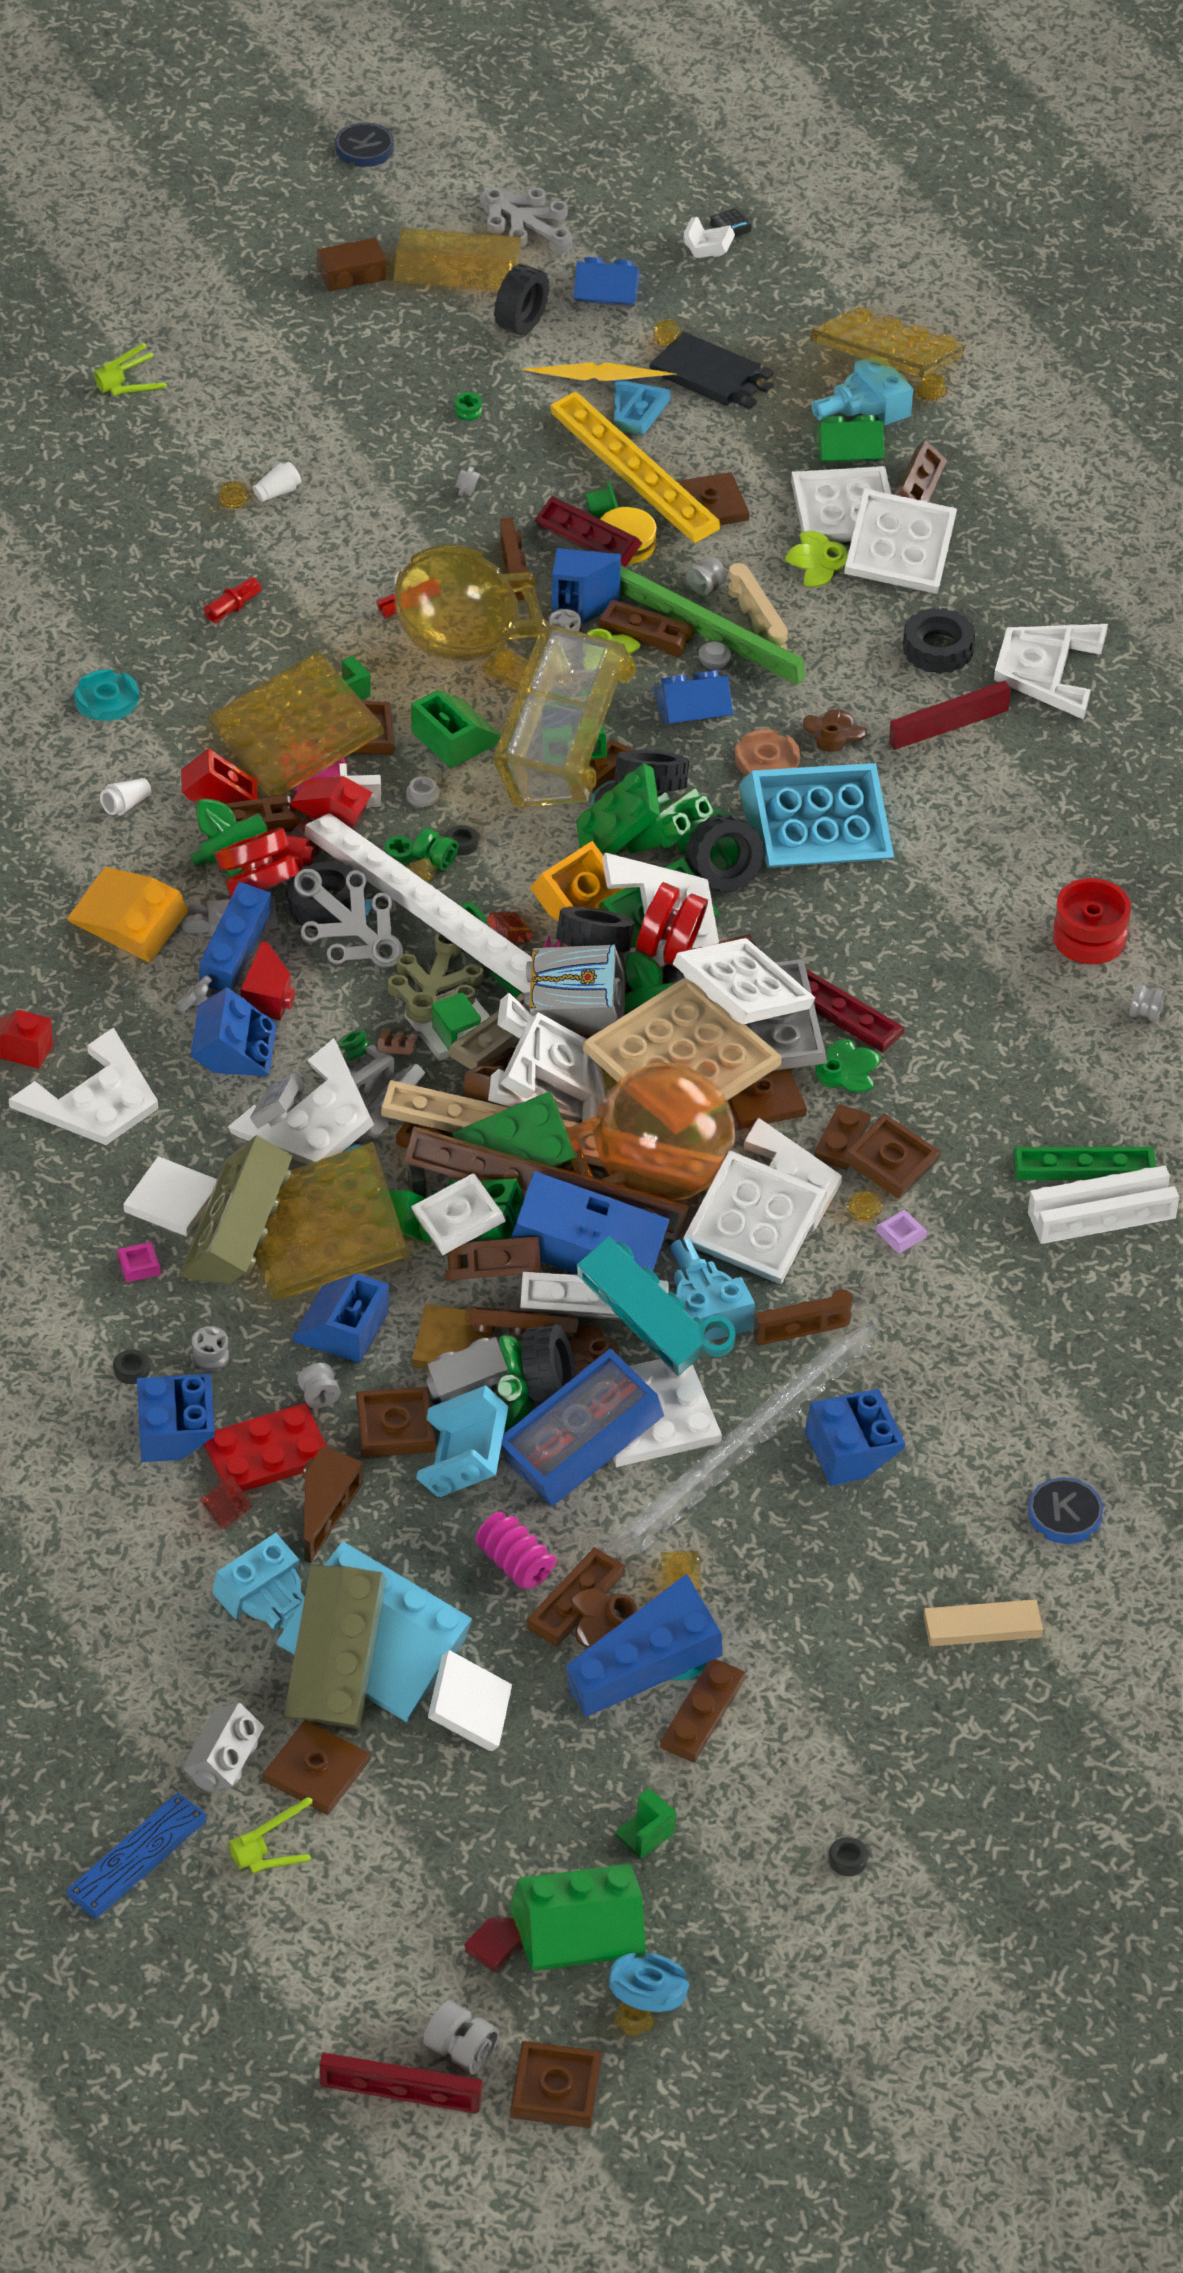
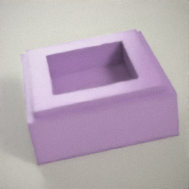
(901, 1231)

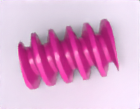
(515, 1550)

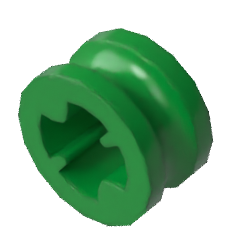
(472, 400)
(400, 843)
(354, 1044)

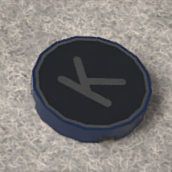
(364, 144)

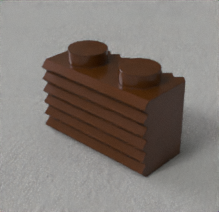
(351, 264)

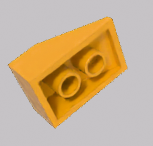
(573, 882)
(130, 911)

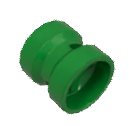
(439, 850)

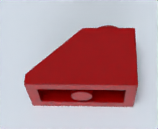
(216, 779)
(334, 796)
(268, 984)
(25, 1038)

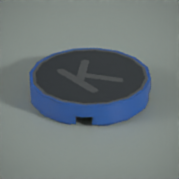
(1065, 1510)

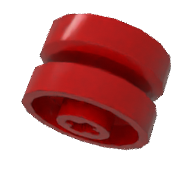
(257, 862)
(1091, 921)
(666, 923)

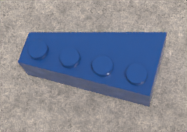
(646, 1649)

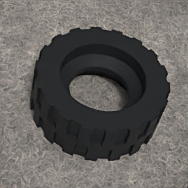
(521, 299)
(938, 658)
(669, 768)
(749, 852)
(333, 878)
(594, 927)
(546, 1361)

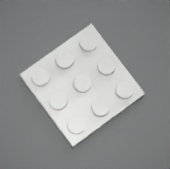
(831, 498)
(900, 541)
(743, 981)
(755, 1217)
(686, 1419)

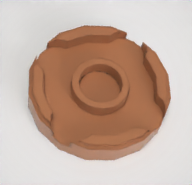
(751, 757)

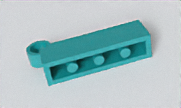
(648, 1309)

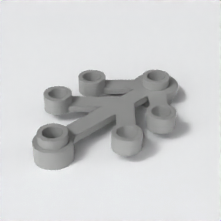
(497, 201)
(352, 921)

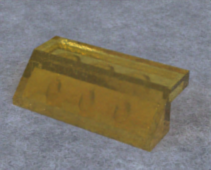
(454, 259)

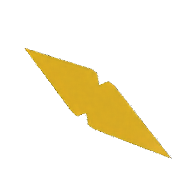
(601, 372)

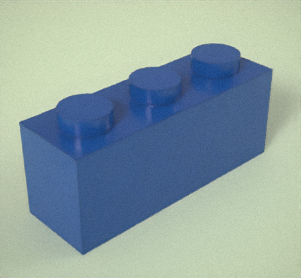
(235, 937)

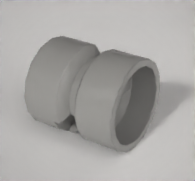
(456, 2034)

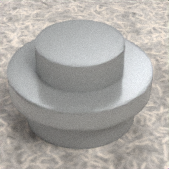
(467, 482)
(714, 655)
(422, 791)

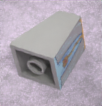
(577, 986)

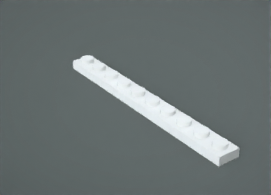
(421, 899)

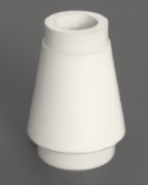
(278, 481)
(123, 796)

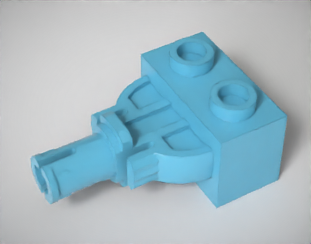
(869, 391)
(711, 1292)
(261, 1583)

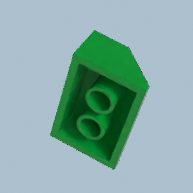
(579, 1916)

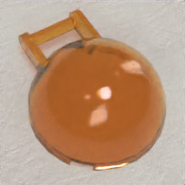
(660, 1132)

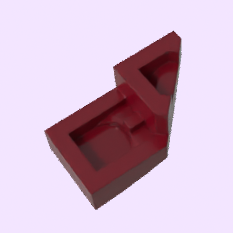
(494, 1942)

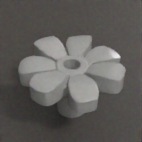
(195, 994)

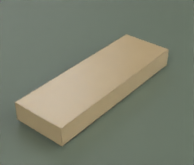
(983, 1622)

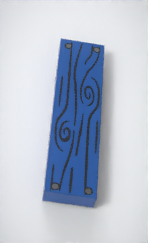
(136, 1855)

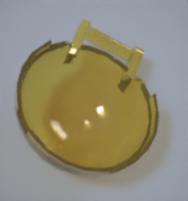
(462, 604)

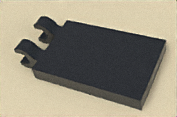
(712, 371)

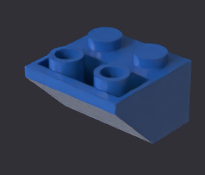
(606, 282)
(585, 582)
(694, 699)
(233, 1036)
(345, 1317)
(174, 1415)
(852, 1435)

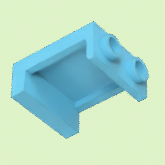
(468, 1441)

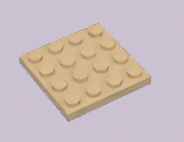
(687, 1031)

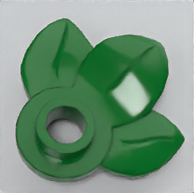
(847, 1067)

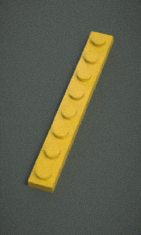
(635, 467)

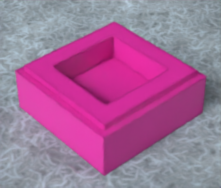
(138, 1262)

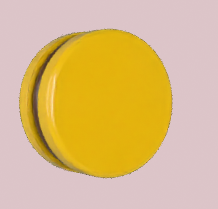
(637, 524)

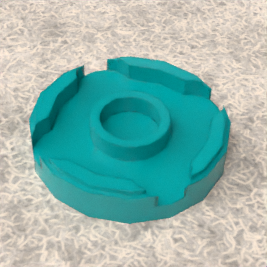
(107, 703)

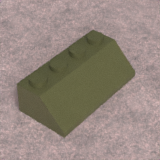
(237, 1213)
(335, 1646)

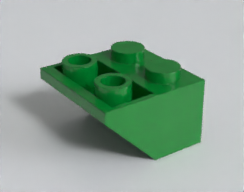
(849, 440)
(451, 728)

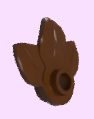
(833, 729)
(589, 1345)
(599, 1614)

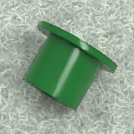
(601, 501)

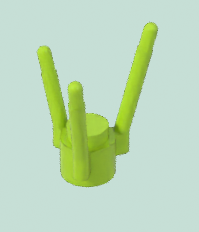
(111, 374)
(250, 1847)

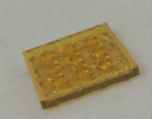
(888, 342)
(296, 725)
(330, 1224)

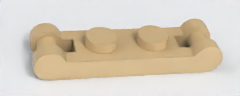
(757, 605)

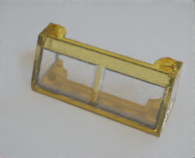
(559, 717)

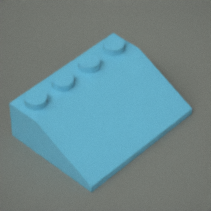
(817, 814)
(409, 1639)

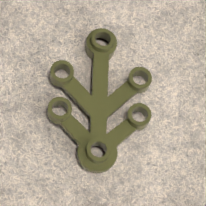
(420, 1004)

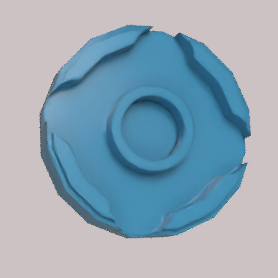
(648, 1982)

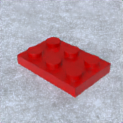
(265, 1447)

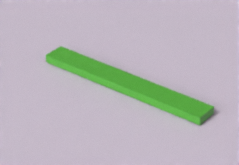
(712, 626)

